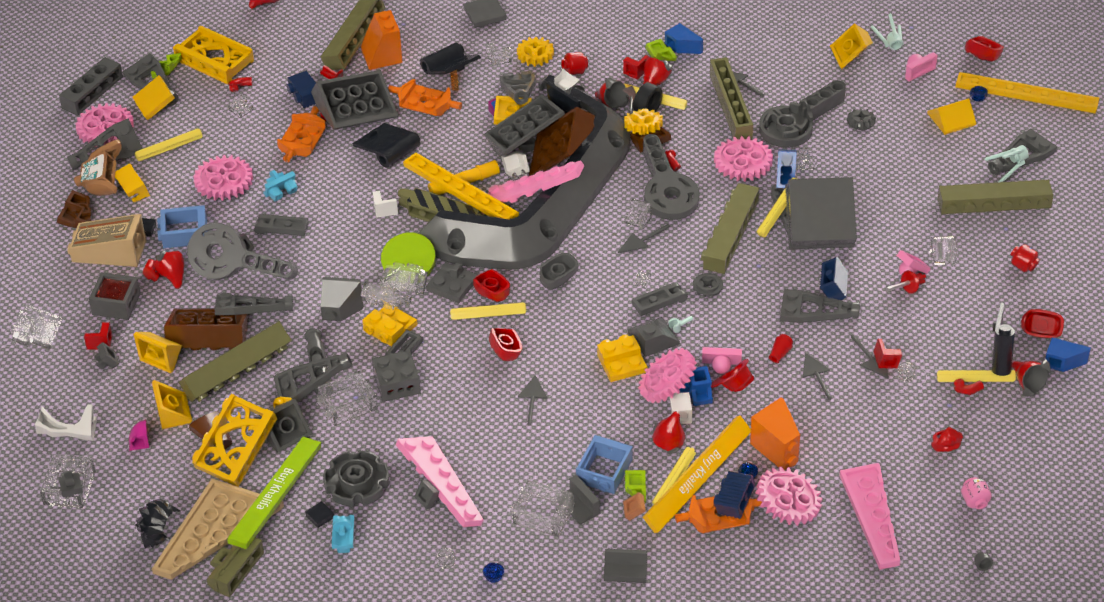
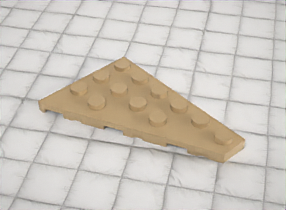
(205, 527)

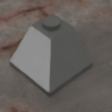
(340, 298)
(654, 336)
(288, 427)

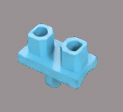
(278, 182)
(343, 533)

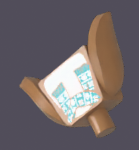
(99, 170)

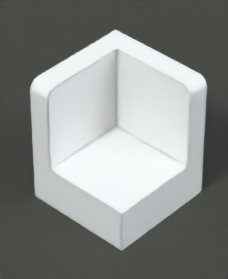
(515, 163)
(384, 207)
(682, 404)

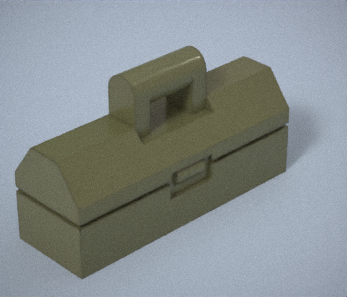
(234, 568)

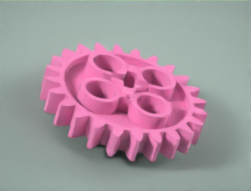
(99, 119)
(743, 158)
(223, 177)
(667, 375)
(788, 496)

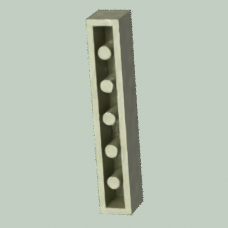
(351, 34)
(730, 98)
(995, 196)
(730, 228)
(234, 362)

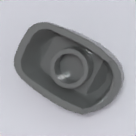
(558, 270)

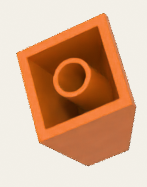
(382, 41)
(776, 434)

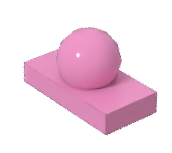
(920, 65)
(911, 263)
(721, 358)

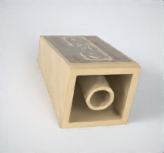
(109, 241)

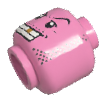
(976, 493)

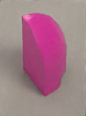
(139, 436)

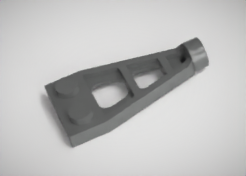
(143, 68)
(518, 85)
(123, 131)
(1032, 140)
(793, 301)
(227, 302)
(286, 380)

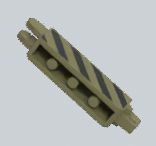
(426, 205)

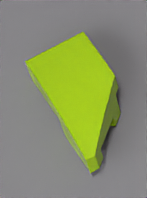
(658, 50)
(169, 64)
(635, 482)

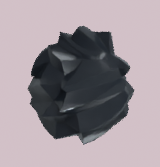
(153, 522)

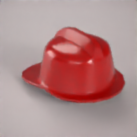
(735, 379)

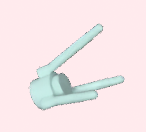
(894, 39)
(1016, 155)

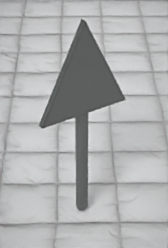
(739, 77)
(629, 91)
(635, 243)
(870, 364)
(813, 367)
(532, 390)

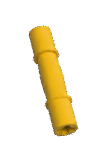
(480, 173)

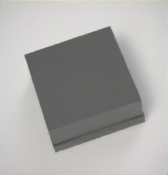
(821, 213)

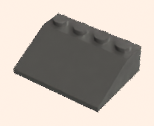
(354, 99)
(523, 125)

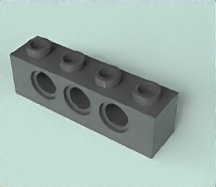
(91, 86)

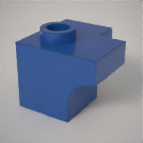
(699, 387)

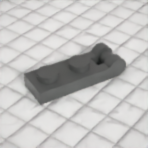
(281, 225)
(659, 298)

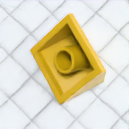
(953, 116)
(157, 350)
(171, 405)

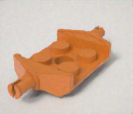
(412, 97)
(304, 126)
(704, 518)

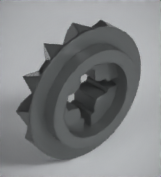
(855, 122)
(707, 279)

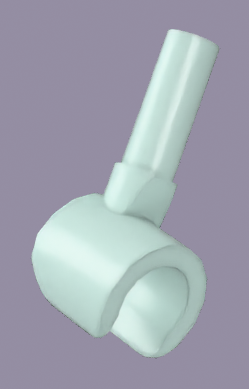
(676, 324)

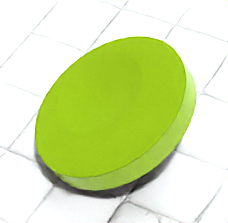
(410, 249)

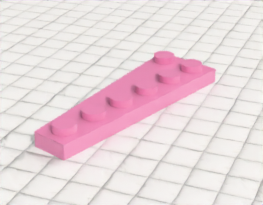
(531, 184)
(435, 467)
(869, 502)

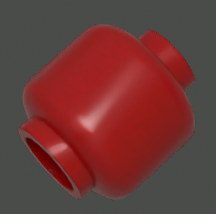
(574, 63)
(1024, 258)

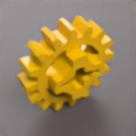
(535, 51)
(643, 121)

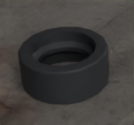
(648, 97)

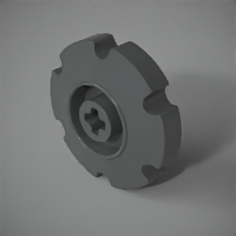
(356, 478)

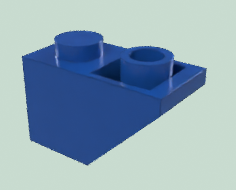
(683, 40)
(1066, 355)

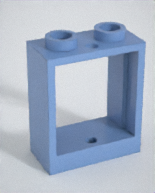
(179, 215)
(602, 447)

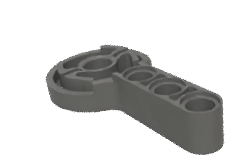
(799, 116)
(666, 183)
(233, 255)

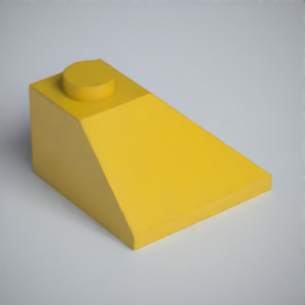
(850, 45)

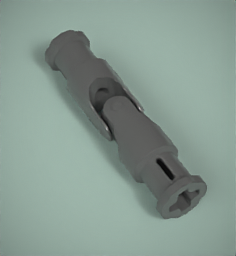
(315, 349)

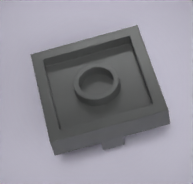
(451, 282)

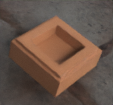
(634, 506)

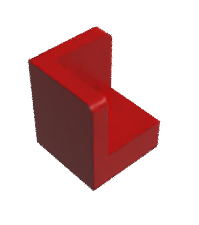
(633, 67)
(92, 340)
(886, 357)

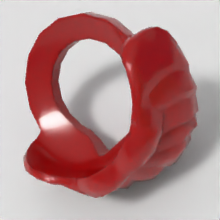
(949, 440)

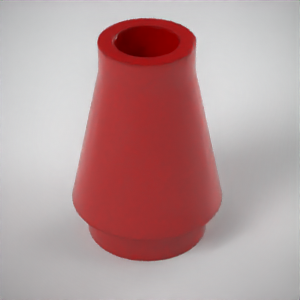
(781, 347)

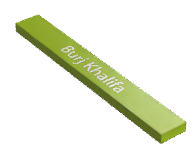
(274, 493)

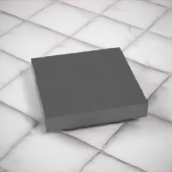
(484, 12)

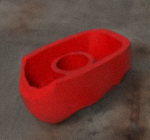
(984, 48)
(492, 285)
(1042, 323)
(505, 343)

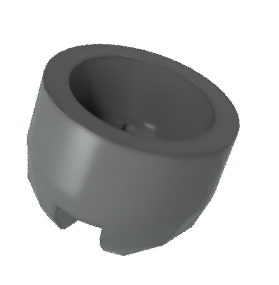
(983, 561)

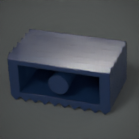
(301, 87)
(834, 279)
(734, 494)

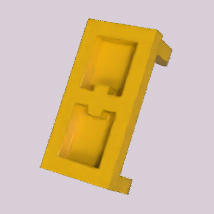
(131, 183)

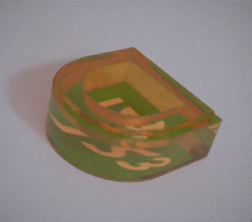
(454, 80)

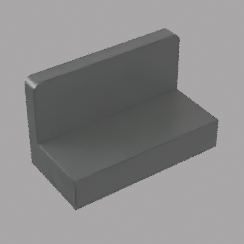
(586, 502)
(625, 565)

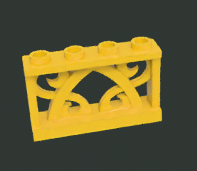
(214, 67)
(240, 466)

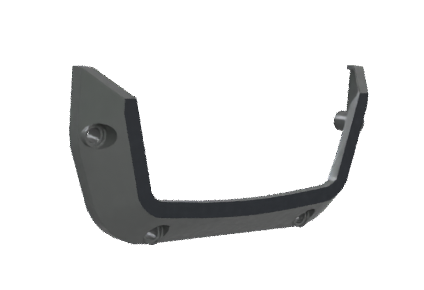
(550, 217)

